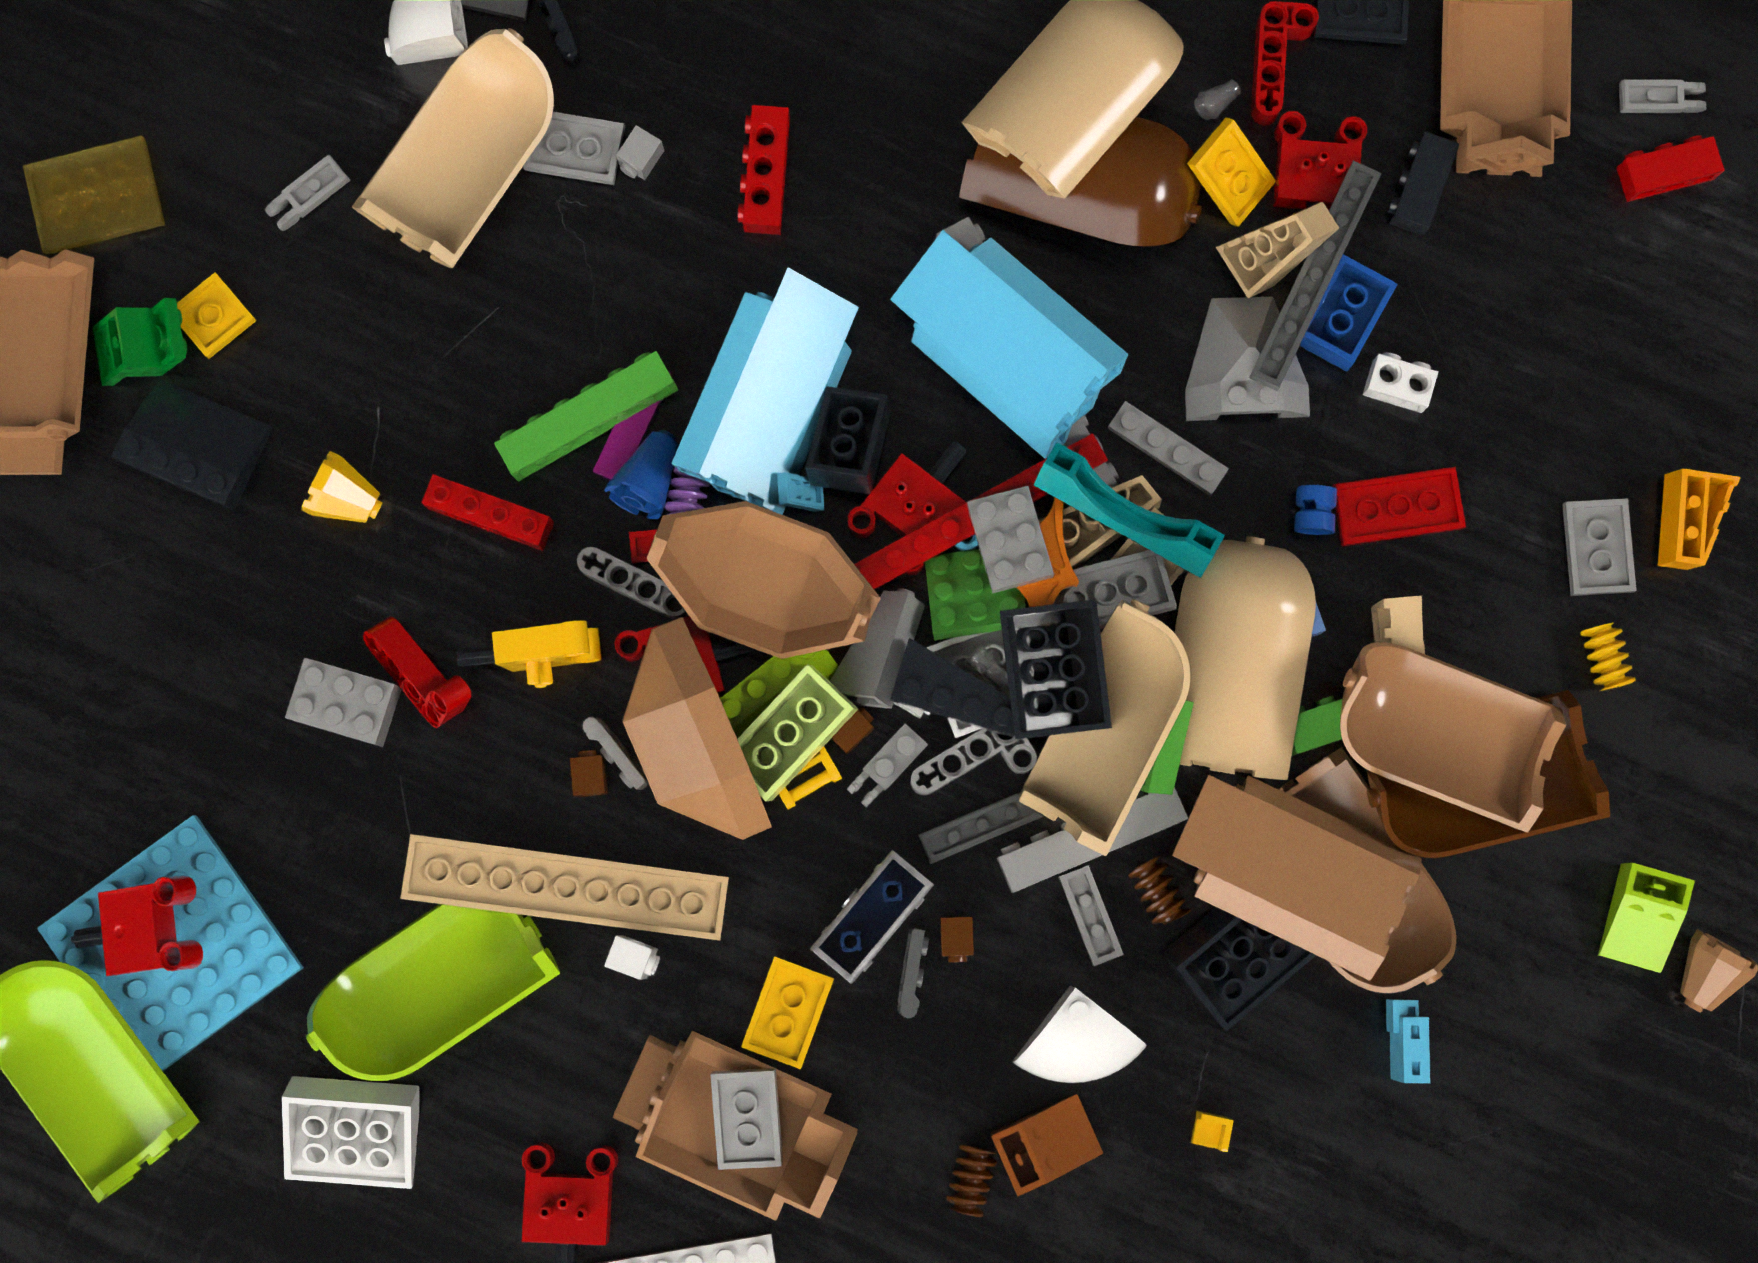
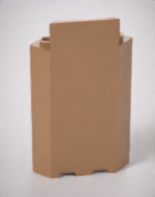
(41, 357)
(1297, 872)

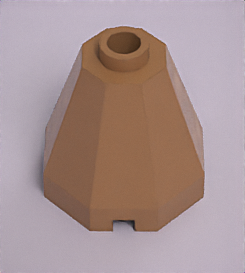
(1713, 972)

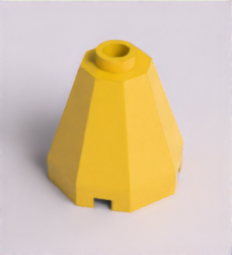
(341, 492)

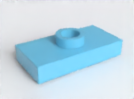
(797, 492)

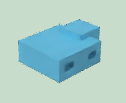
(1408, 1041)

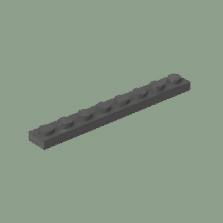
(1314, 278)

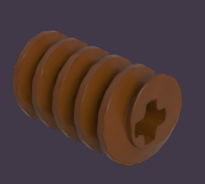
(1158, 891)
(971, 1180)

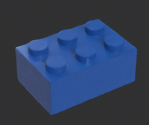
(1347, 313)

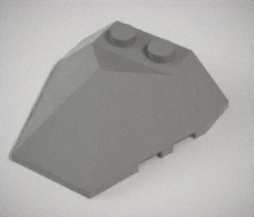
(1225, 358)

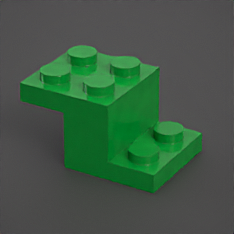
(139, 341)

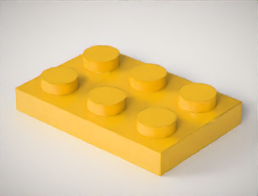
(1231, 172)
(787, 1012)

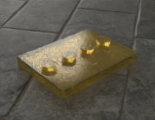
(93, 195)

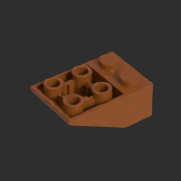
(1046, 1144)

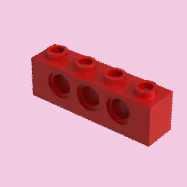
(764, 122)
(488, 512)

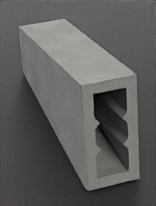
(872, 666)

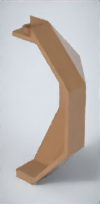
(763, 579)
(688, 739)

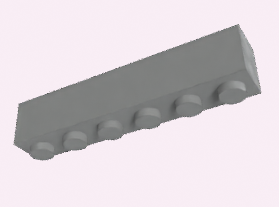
(1059, 852)

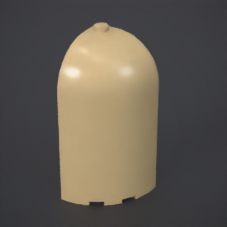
(1077, 89)
(462, 147)
(1247, 656)
(1098, 773)

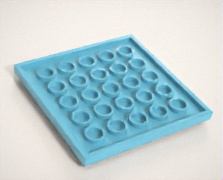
(239, 944)

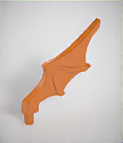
(1047, 590)

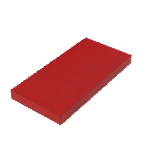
(1399, 506)

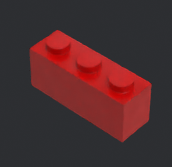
(1670, 167)

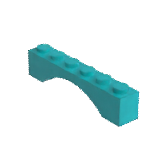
(1175, 539)

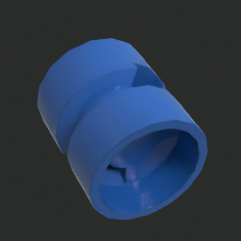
(1315, 510)

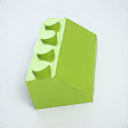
(760, 688)

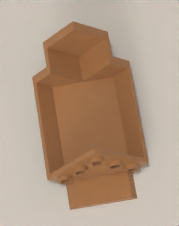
(1506, 82)
(674, 1112)

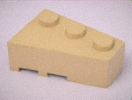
(1399, 622)

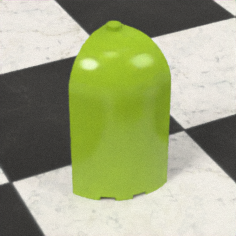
(427, 990)
(86, 1075)

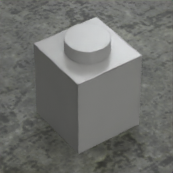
(639, 153)

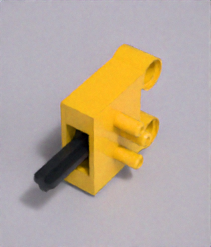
(537, 650)

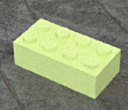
(793, 730)

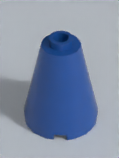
(645, 476)

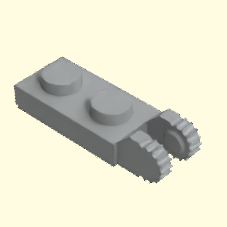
(1660, 96)
(308, 192)
(616, 752)
(890, 762)

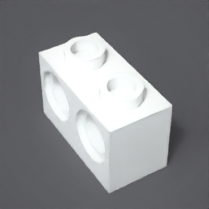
(1399, 391)
(632, 958)

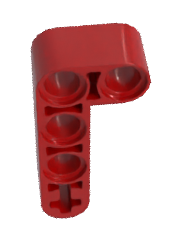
(1275, 62)
(415, 673)

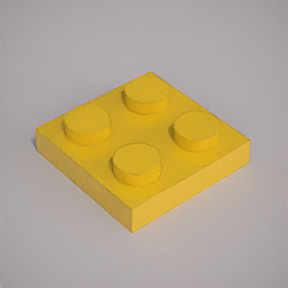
(213, 315)

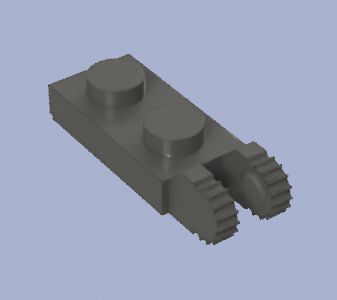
(911, 973)

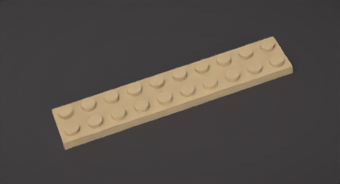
(564, 887)

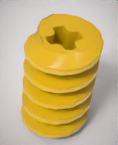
(1608, 657)

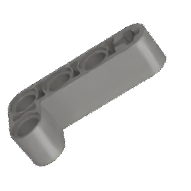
(633, 584)
(969, 761)

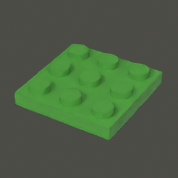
(963, 597)

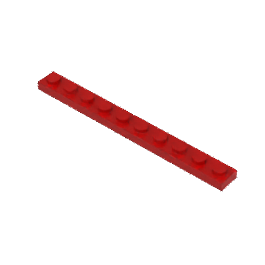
(956, 524)

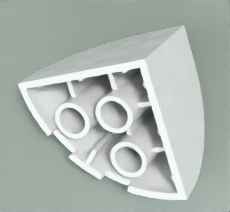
(425, 30)
(1078, 1042)

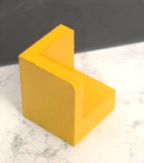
(1212, 1131)

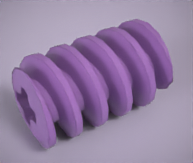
(686, 494)

